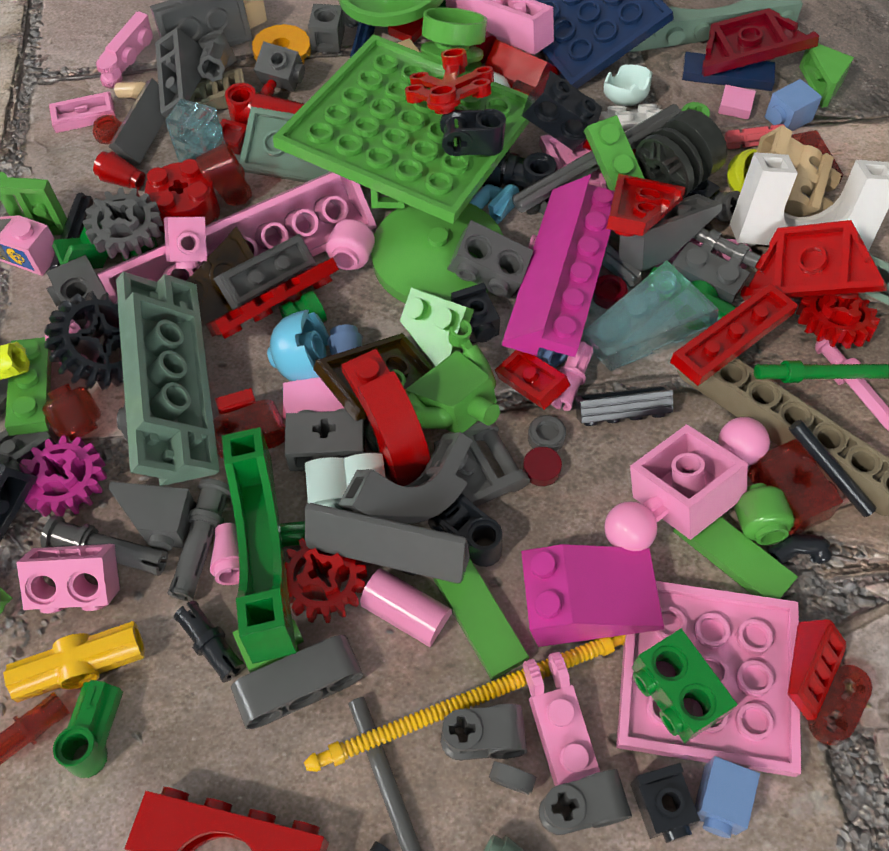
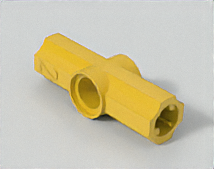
(74, 661)

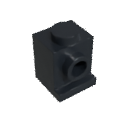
(485, 319)
(648, 792)

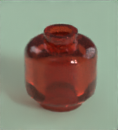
(71, 411)

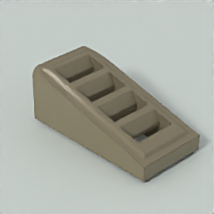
(216, 89)

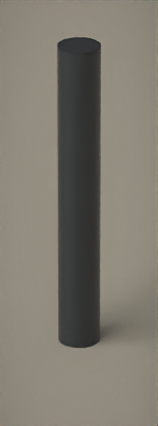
(832, 468)

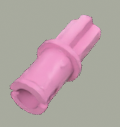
(575, 372)

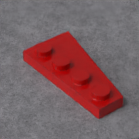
(261, 306)

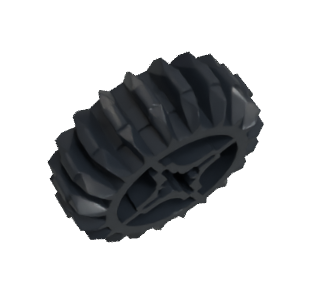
(102, 324)

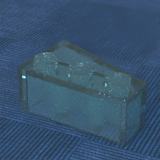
(650, 316)

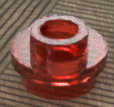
(105, 128)

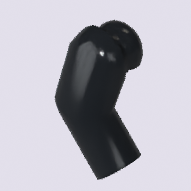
(796, 544)

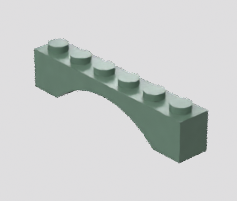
(694, 24)

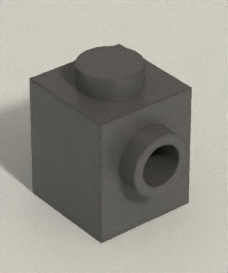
(280, 65)

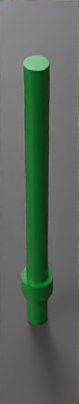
(795, 371)

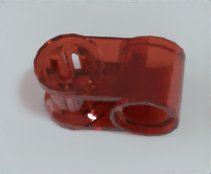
(226, 174)
(258, 414)

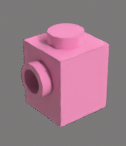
(185, 241)

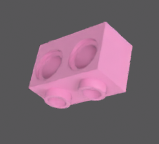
(67, 570)

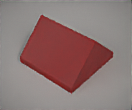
(517, 64)

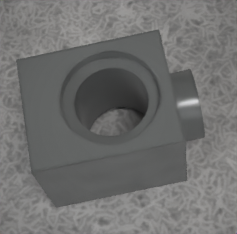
(326, 28)

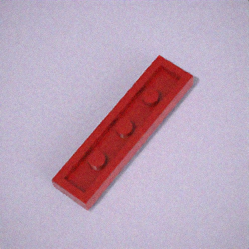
(733, 334)

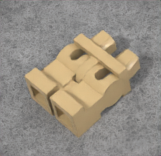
(813, 171)

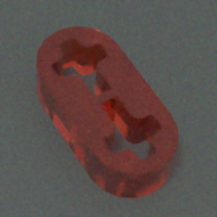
(850, 709)

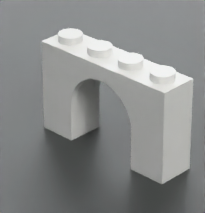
(769, 186)

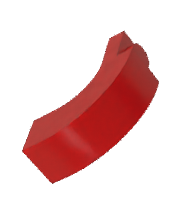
(390, 415)

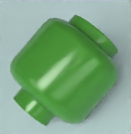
(764, 514)

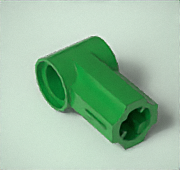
(88, 725)

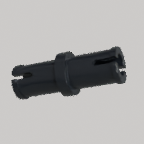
(209, 641)

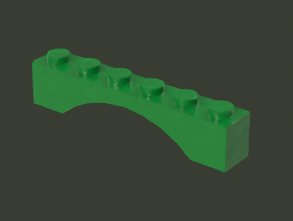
(263, 591)

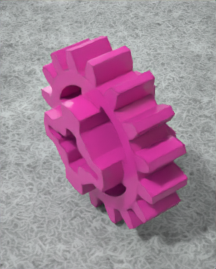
(74, 461)

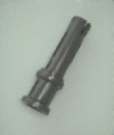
(61, 534)
(195, 550)

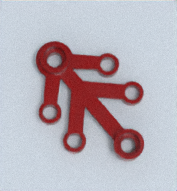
(445, 93)

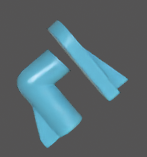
(501, 200)

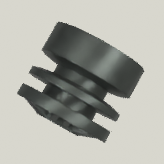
(683, 151)

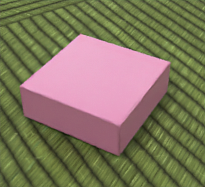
(736, 102)

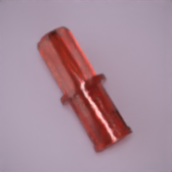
(31, 725)

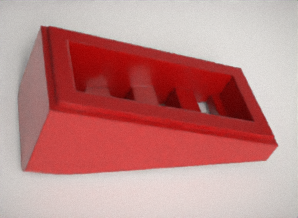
(814, 664)

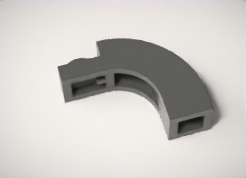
(421, 499)

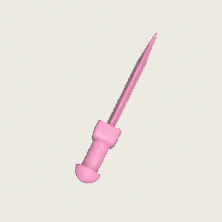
(859, 386)

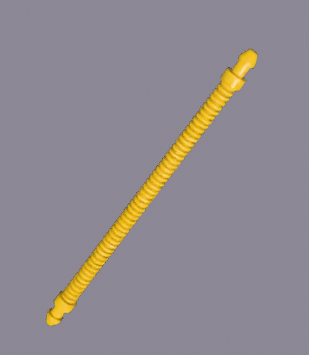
(339, 752)

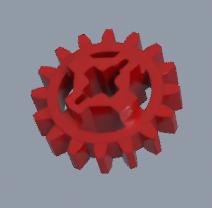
(838, 318)
(310, 586)

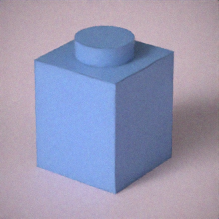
(793, 105)
(726, 797)

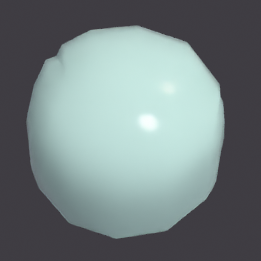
(629, 85)

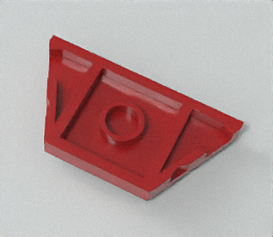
(816, 262)

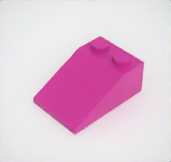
(589, 593)

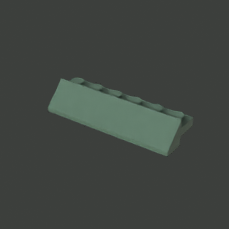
(165, 379)

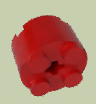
(182, 192)

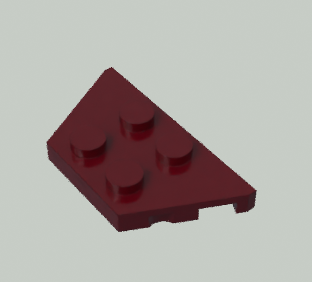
(752, 40)

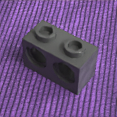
(492, 253)

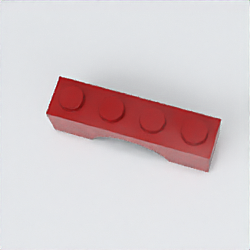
(174, 824)

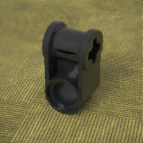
(477, 132)
(467, 520)

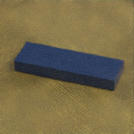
(753, 76)

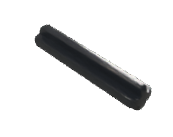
(74, 223)

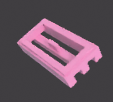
(80, 111)

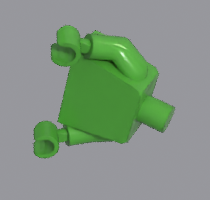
(456, 389)

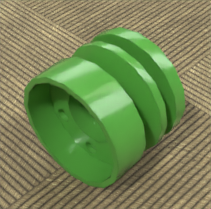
(454, 29)

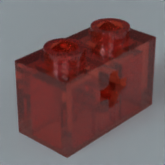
(803, 484)

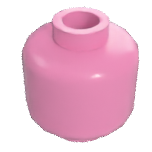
(350, 244)

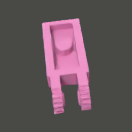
(124, 49)
(560, 723)

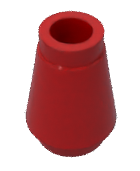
(117, 171)

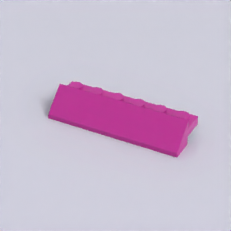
(562, 271)

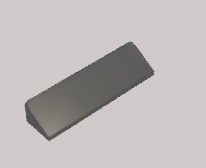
(386, 543)

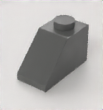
(156, 512)

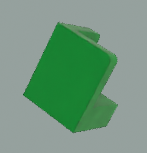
(73, 248)

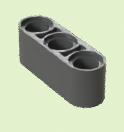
(296, 681)

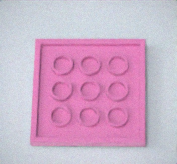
(750, 651)

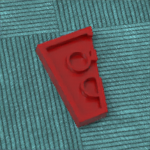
(641, 204)

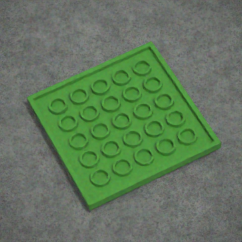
(379, 140)

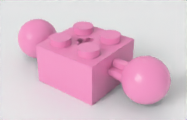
(687, 482)

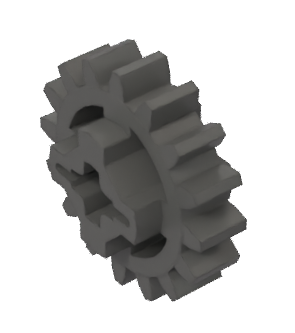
(123, 223)

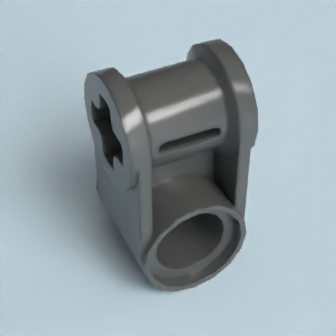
(491, 733)
(594, 803)

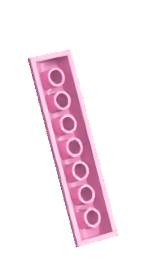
(303, 210)

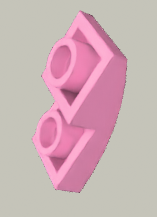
(308, 395)

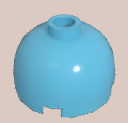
(297, 345)

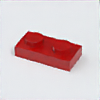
(532, 378)

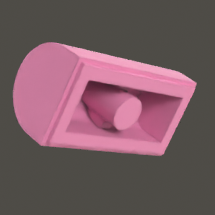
(405, 607)

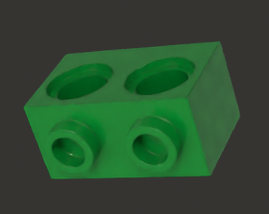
(692, 680)

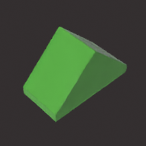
(825, 70)

